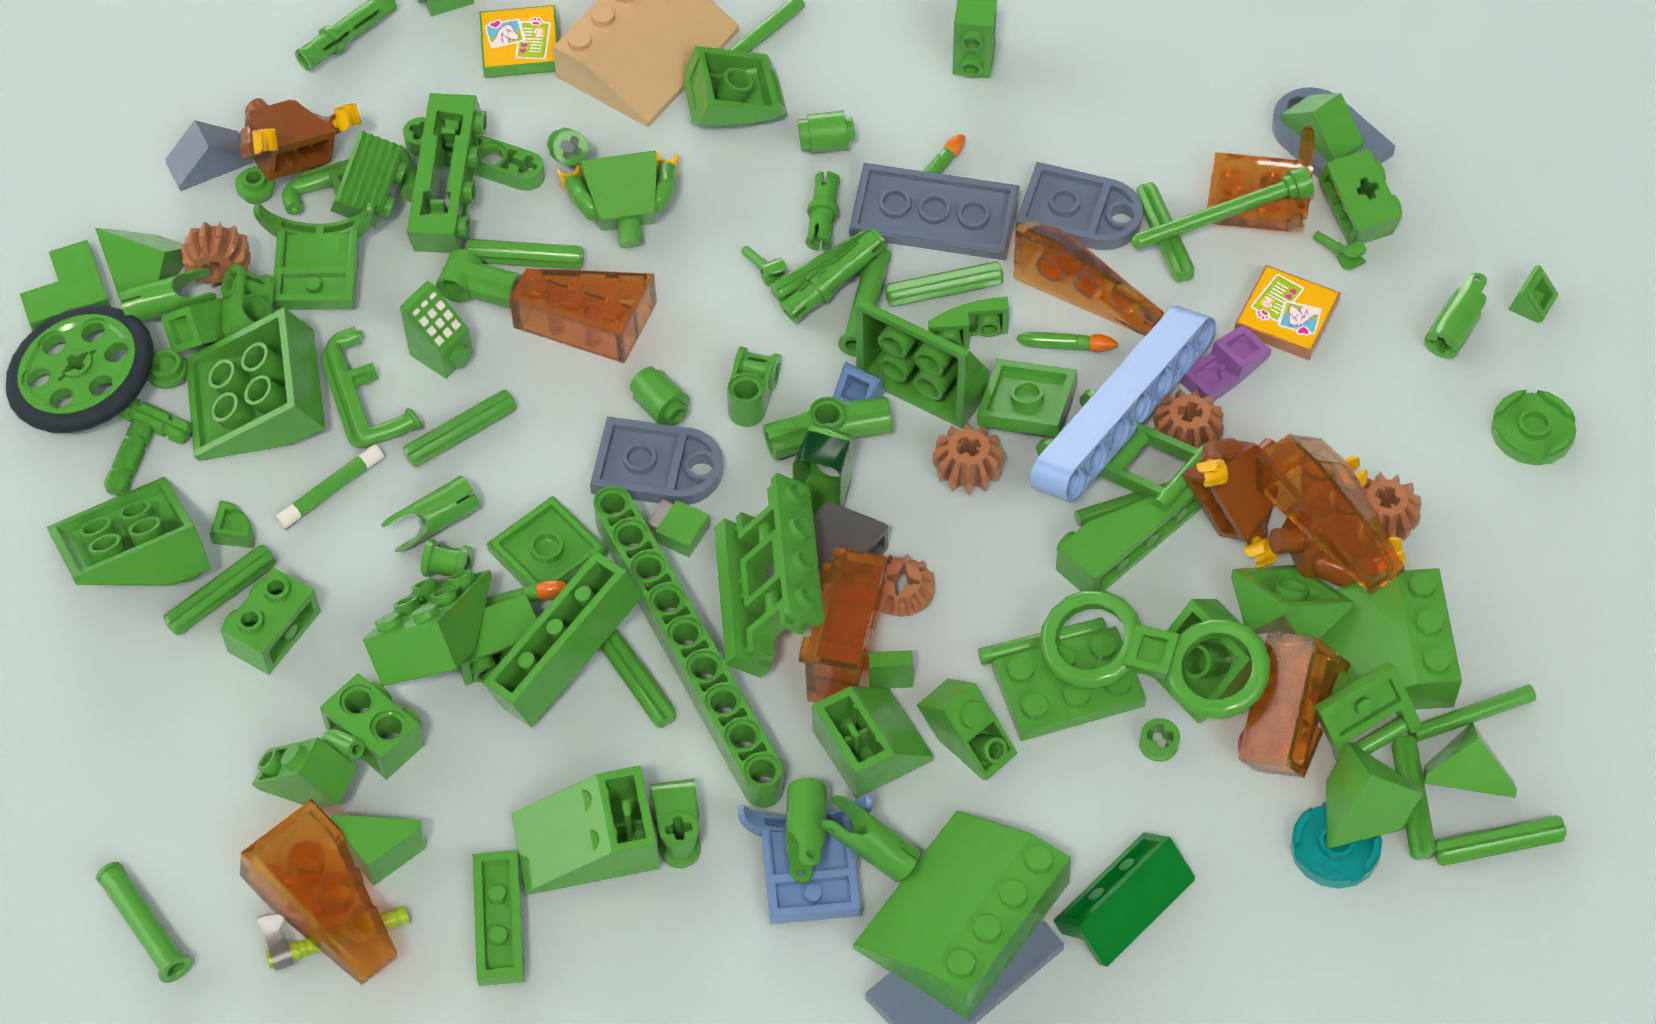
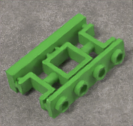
(760, 608)

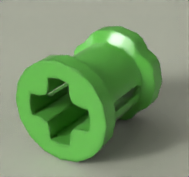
(577, 140)
(445, 559)

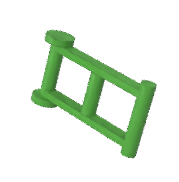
(1144, 435)

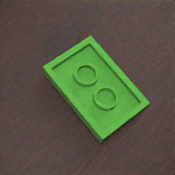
(1047, 705)

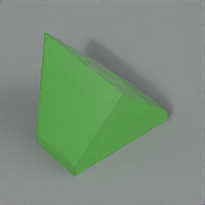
(139, 257)
(1470, 766)
(1366, 799)

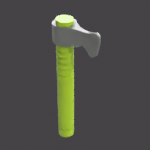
(283, 954)

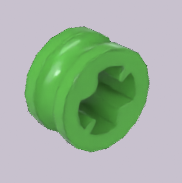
(1169, 732)

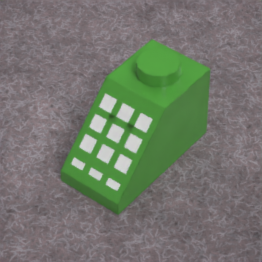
(435, 331)

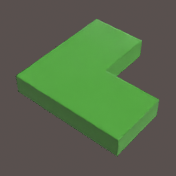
(77, 285)

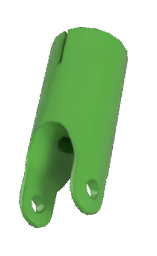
(162, 296)
(1457, 318)
(438, 510)
(804, 833)
(873, 841)

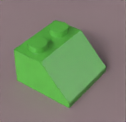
(1215, 666)

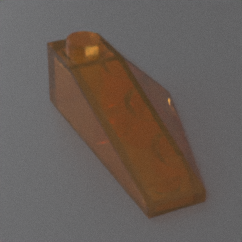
(1330, 506)

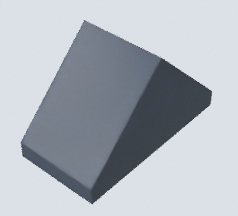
(204, 154)

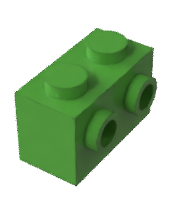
(270, 620)

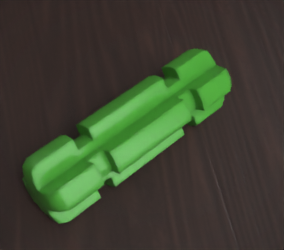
(159, 420)
(128, 458)

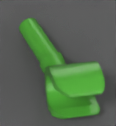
(1347, 255)
(769, 270)

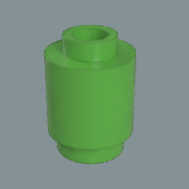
(826, 132)
(659, 396)

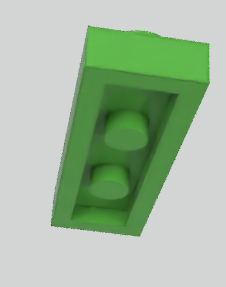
(498, 918)

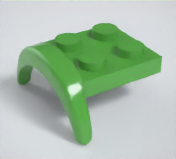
(315, 261)

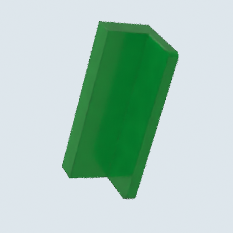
(1126, 897)

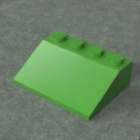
(966, 909)

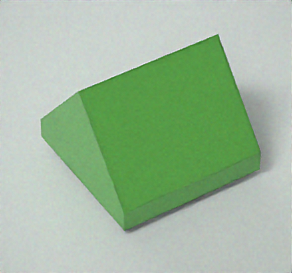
(1535, 296)

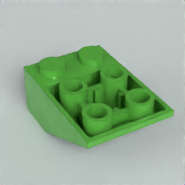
(430, 628)
(587, 832)

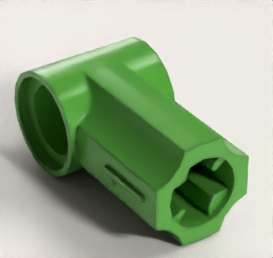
(469, 277)

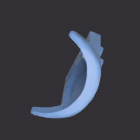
(834, 880)

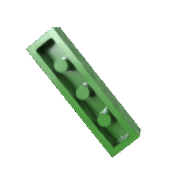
(563, 639)

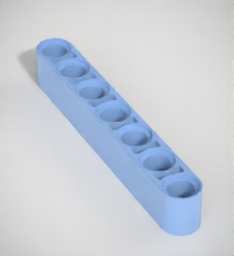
(1124, 398)

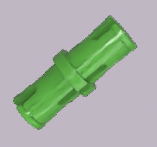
(822, 211)

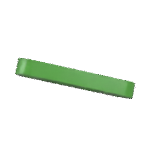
(501, 172)

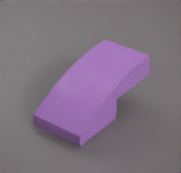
(1228, 363)

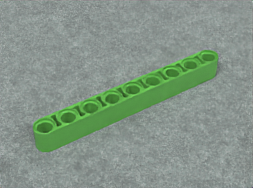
(691, 659)

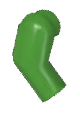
(344, 743)

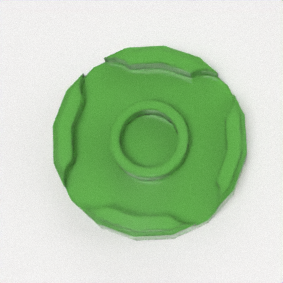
(1534, 427)

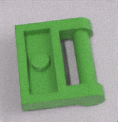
(1364, 706)

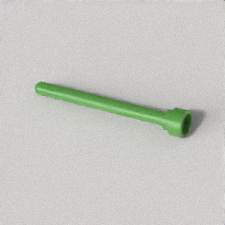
(1294, 185)

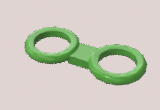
(1155, 654)

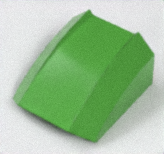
(731, 87)

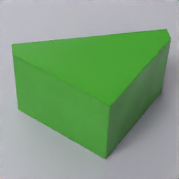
(1332, 124)
(381, 843)

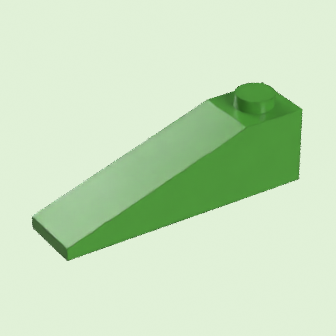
(1119, 540)

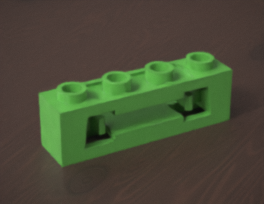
(461, 123)

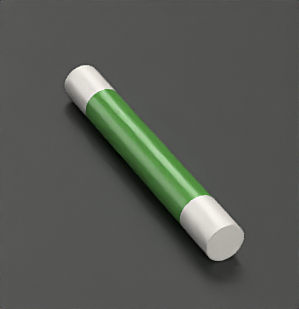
(328, 487)

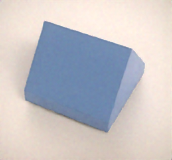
(858, 384)

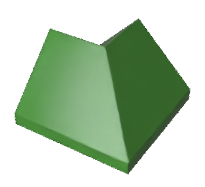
(1286, 601)

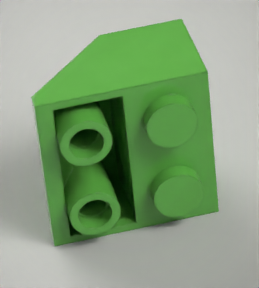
(868, 737)

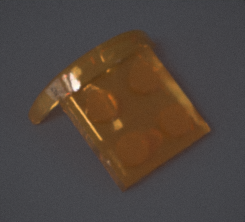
(1242, 174)

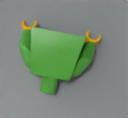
(622, 191)

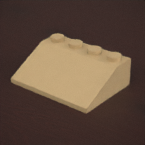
(638, 51)

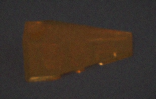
(1071, 272)
(313, 882)

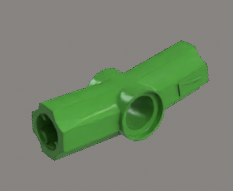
(856, 418)

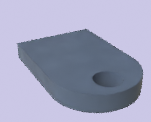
(1379, 145)
(1081, 206)
(656, 461)

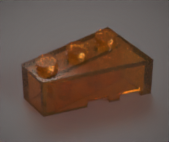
(851, 610)

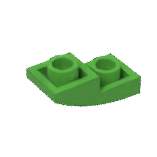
(975, 318)

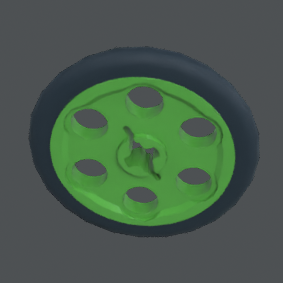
(85, 410)

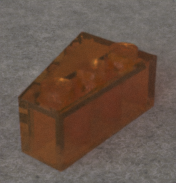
(585, 308)
(1282, 724)

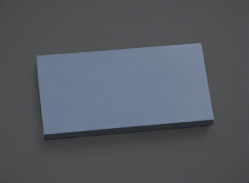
(935, 210)
(906, 1004)

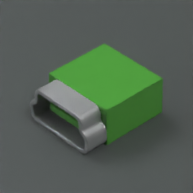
(678, 526)

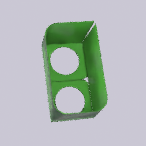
(828, 449)

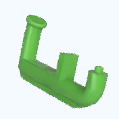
(331, 176)
(343, 384)

